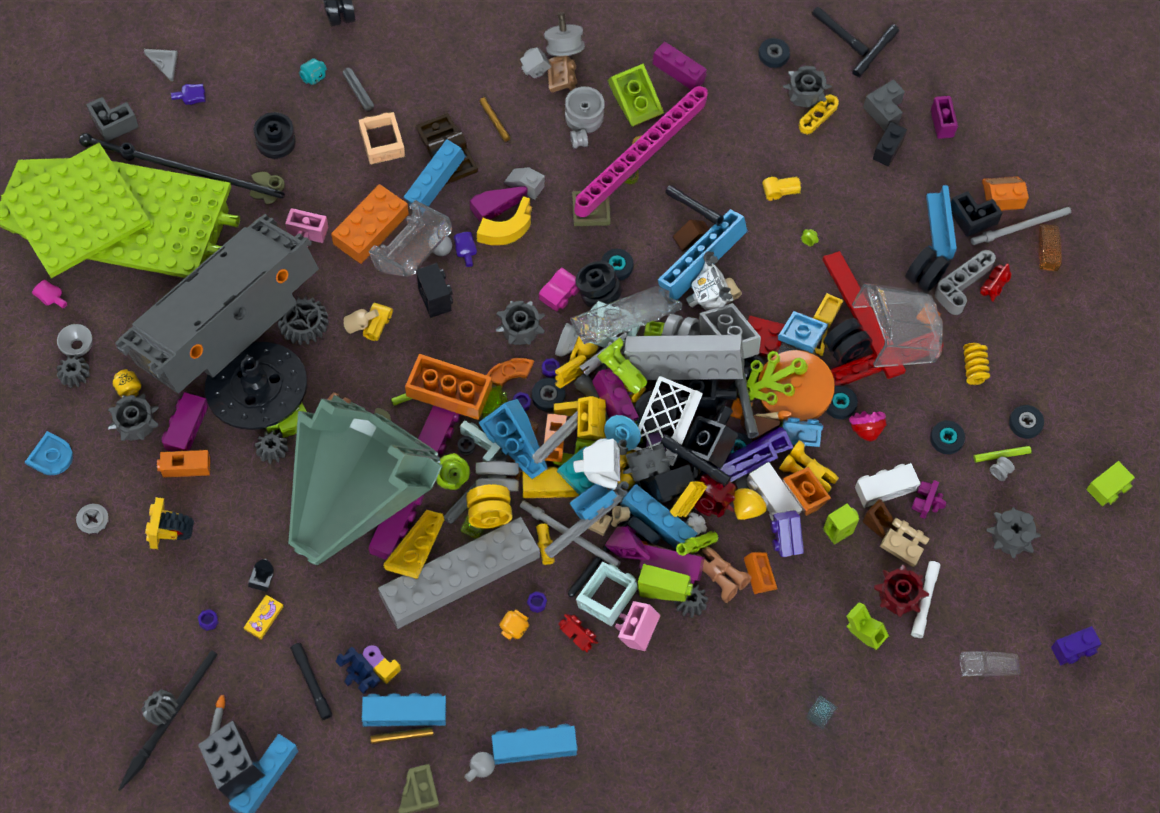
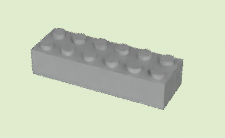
(687, 356)

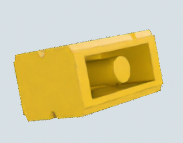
(591, 418)

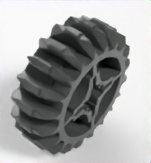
(297, 328)

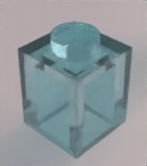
(821, 712)

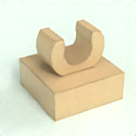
(601, 525)

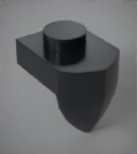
(261, 575)

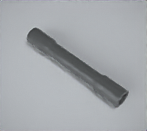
(750, 421)

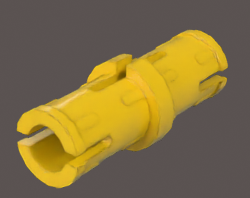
(544, 542)

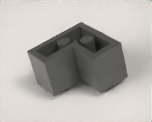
(883, 104)
(112, 122)

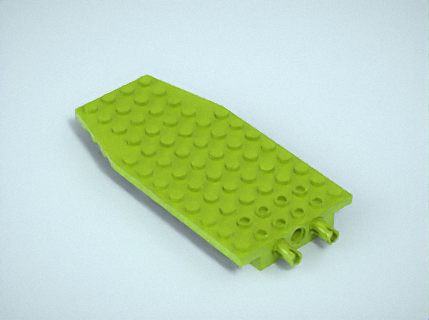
(182, 210)

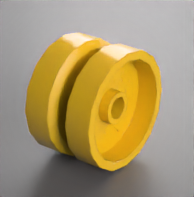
(489, 506)

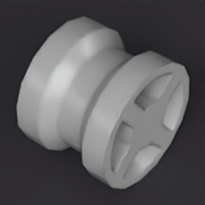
(579, 138)
(1002, 468)

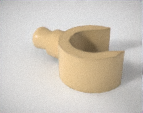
(620, 514)

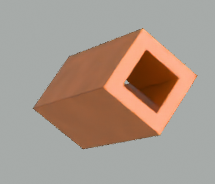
(553, 423)
(184, 463)

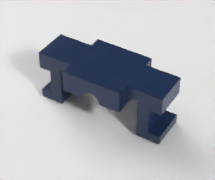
(361, 666)

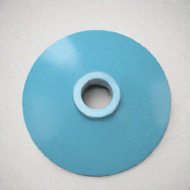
(620, 428)

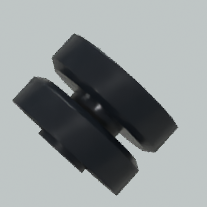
(335, 7)
(274, 135)
(927, 269)
(598, 283)
(847, 341)
(662, 419)

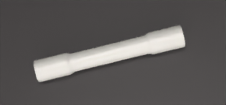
(930, 579)

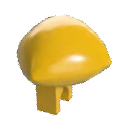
(748, 504)

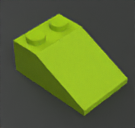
(635, 95)

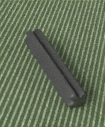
(358, 89)

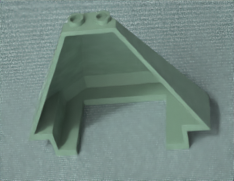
(352, 476)

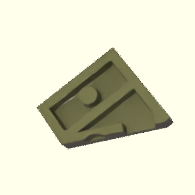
(419, 791)

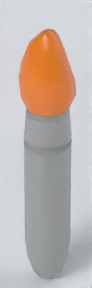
(220, 705)

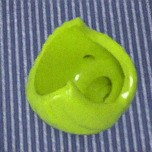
(453, 464)

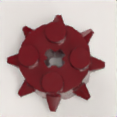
(715, 498)
(899, 581)

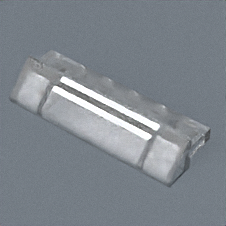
(624, 314)

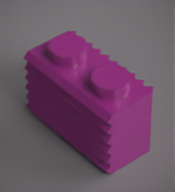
(944, 117)

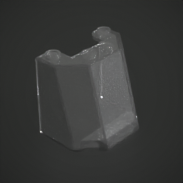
(907, 323)

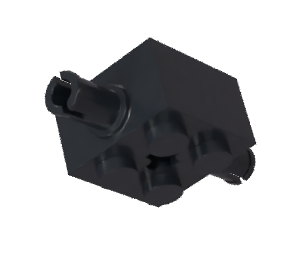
(710, 397)
(711, 440)

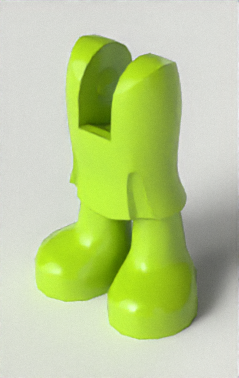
(622, 367)

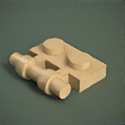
(902, 547)

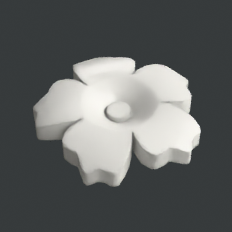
(696, 523)

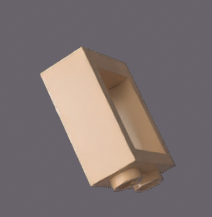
(384, 152)

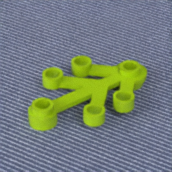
(770, 380)

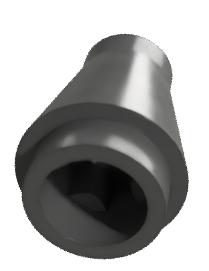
(585, 385)

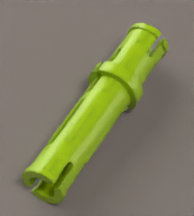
(693, 544)

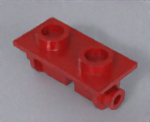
(1000, 276)
(573, 626)

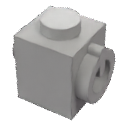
(535, 62)

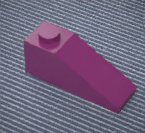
(494, 202)
(627, 544)

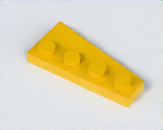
(415, 547)

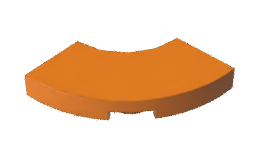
(510, 369)

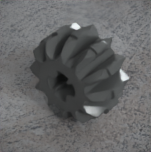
(73, 371)
(278, 450)
(696, 606)
(159, 707)

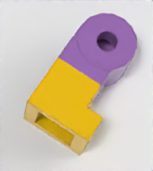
(382, 667)

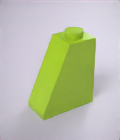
(663, 584)

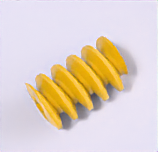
(976, 363)

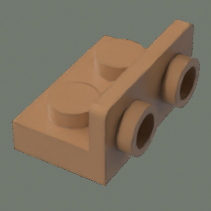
(561, 73)

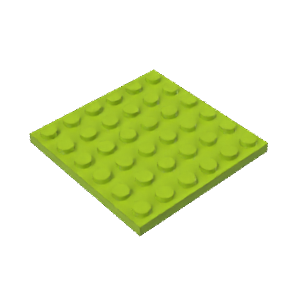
(75, 210)

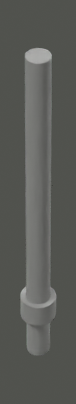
(989, 236)
(539, 514)

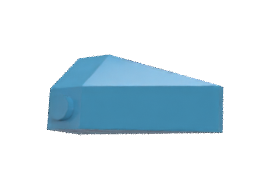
(512, 432)

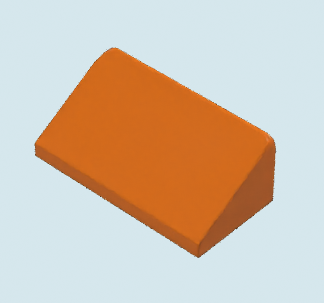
(760, 571)

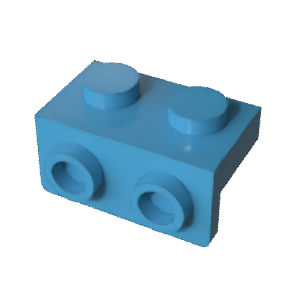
(807, 432)
(592, 500)

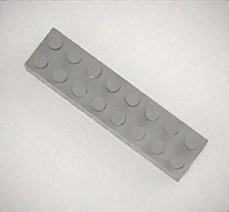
(459, 572)

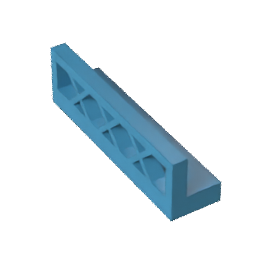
(941, 223)

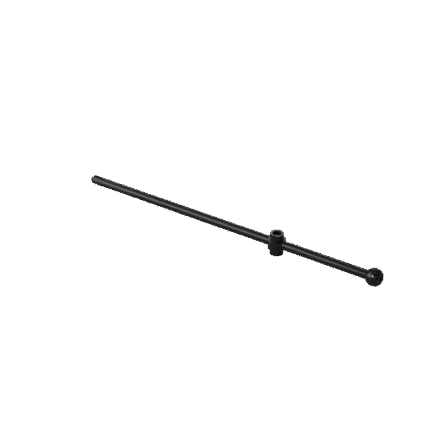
(596, 561)

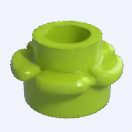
(809, 237)

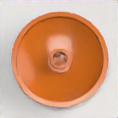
(812, 389)

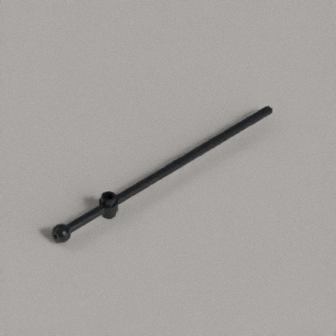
(129, 153)

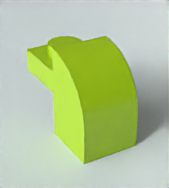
(866, 628)

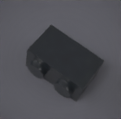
(889, 144)

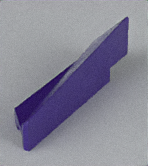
(756, 453)

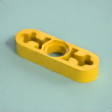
(820, 107)

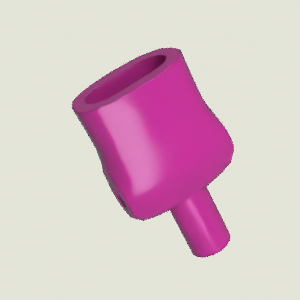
(49, 294)

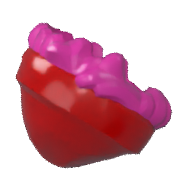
(868, 425)

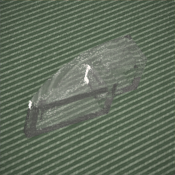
(989, 664)

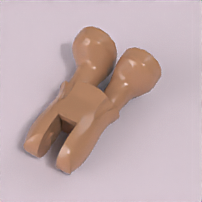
(716, 571)

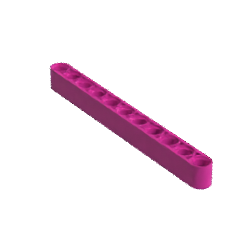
(648, 143)

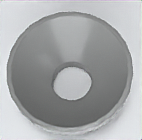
(74, 333)
(567, 340)

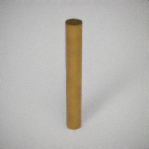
(494, 119)
(401, 735)

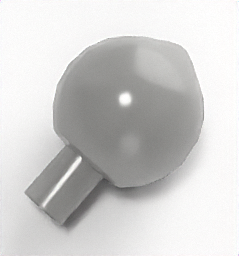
(444, 247)
(481, 765)

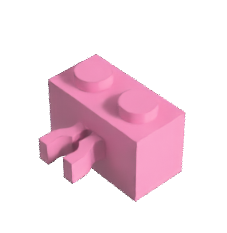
(307, 224)
(638, 625)

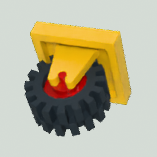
(167, 524)

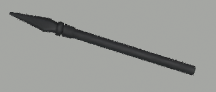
(139, 760)

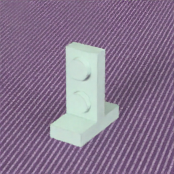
(480, 438)

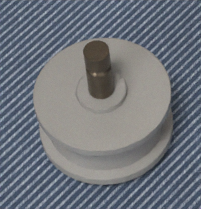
(564, 39)

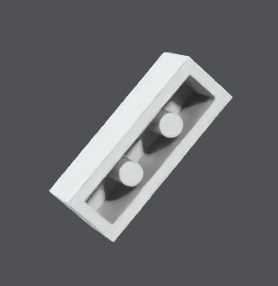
(887, 484)
(772, 490)

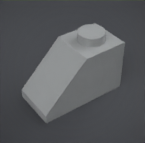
(526, 177)

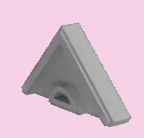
(164, 60)

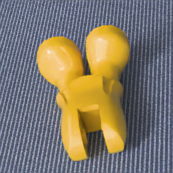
(819, 470)

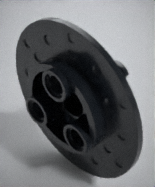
(253, 380)

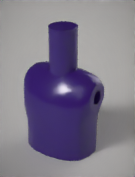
(190, 94)
(465, 247)

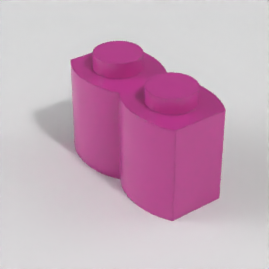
(558, 290)

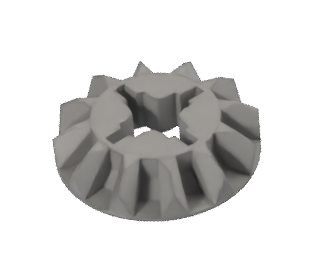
(92, 510)

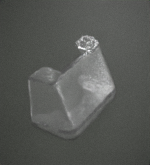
(414, 243)

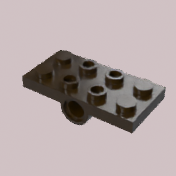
(434, 134)

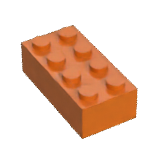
(370, 223)
(448, 386)

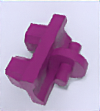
(923, 506)

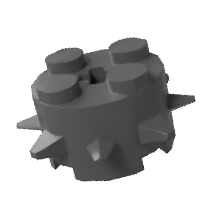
(807, 86)
(520, 322)
(133, 417)
(648, 462)
(1013, 532)

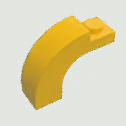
(508, 231)

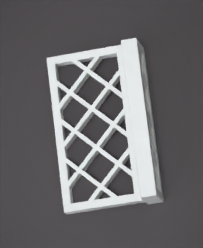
(686, 414)

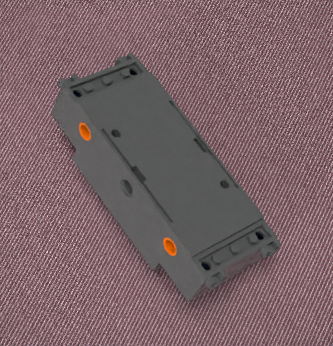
(221, 305)

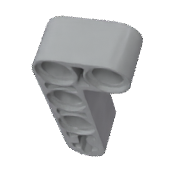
(966, 278)

